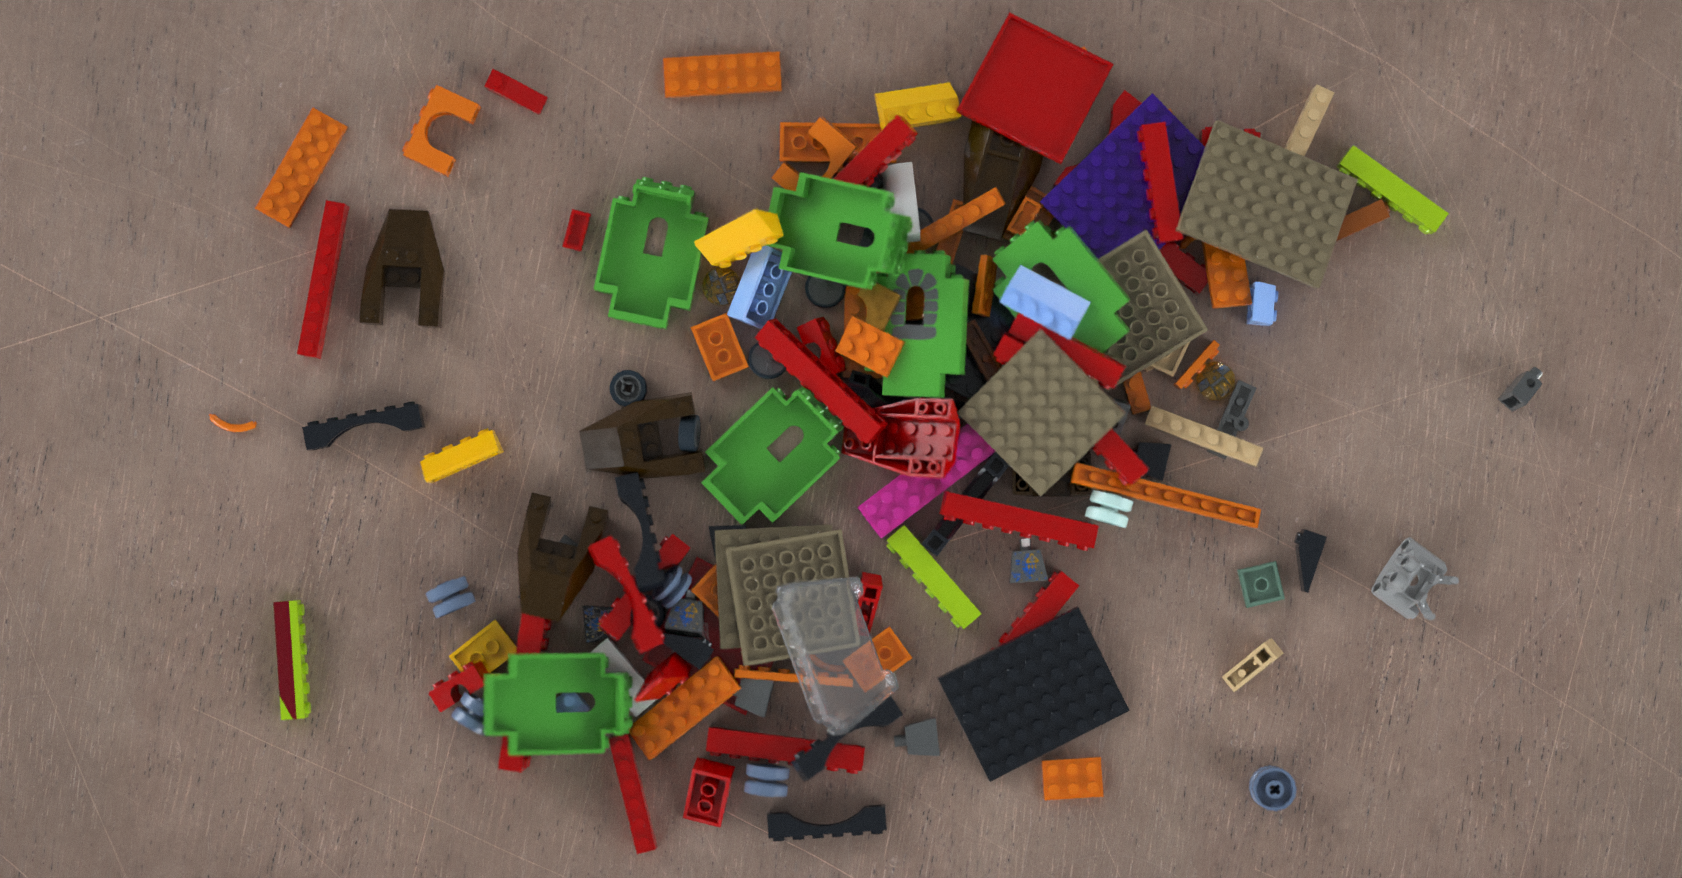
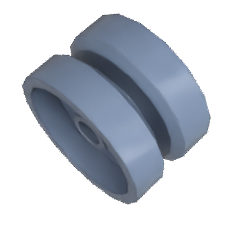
(450, 596)
(473, 714)
(766, 783)
(1281, 795)

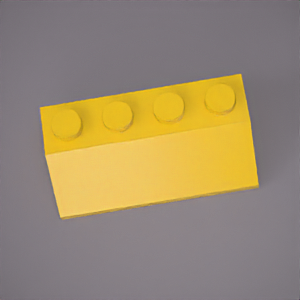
(919, 105)
(740, 238)
(460, 456)

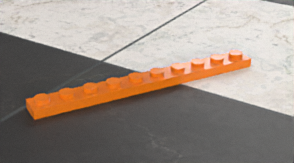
(1167, 496)

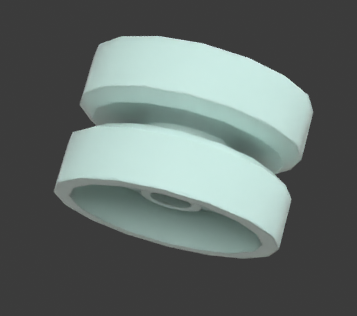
(1109, 507)

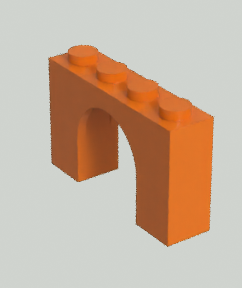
(440, 103)
(839, 149)

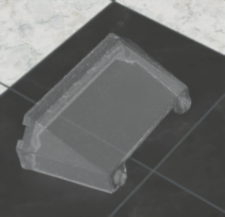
(832, 651)

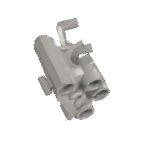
(1394, 580)

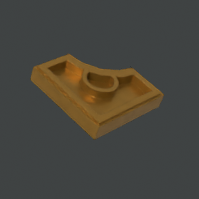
(880, 304)

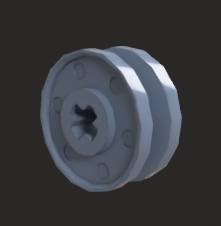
(674, 587)

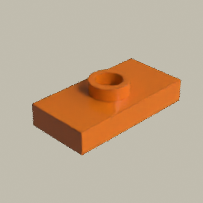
(1025, 214)

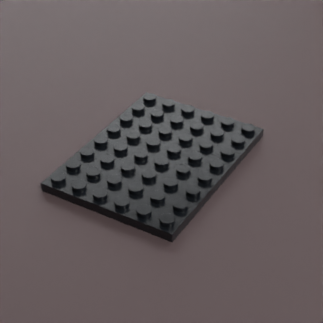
(1033, 693)

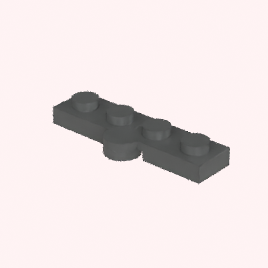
(1234, 414)

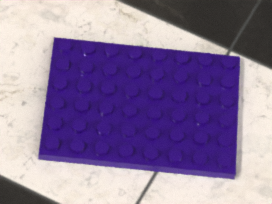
(1107, 189)

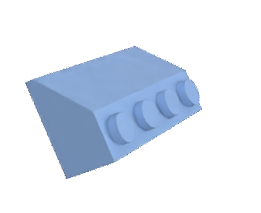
(760, 288)
(1045, 302)

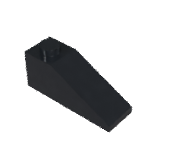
(1308, 552)
(690, 648)

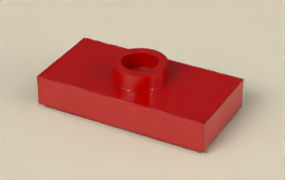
(576, 230)

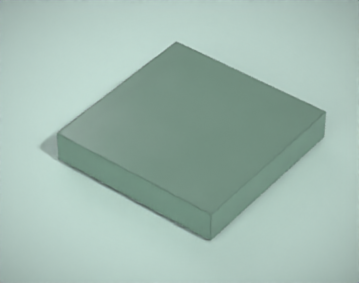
(1261, 584)

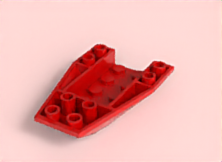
(916, 441)

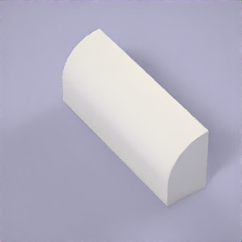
(900, 181)
(620, 663)

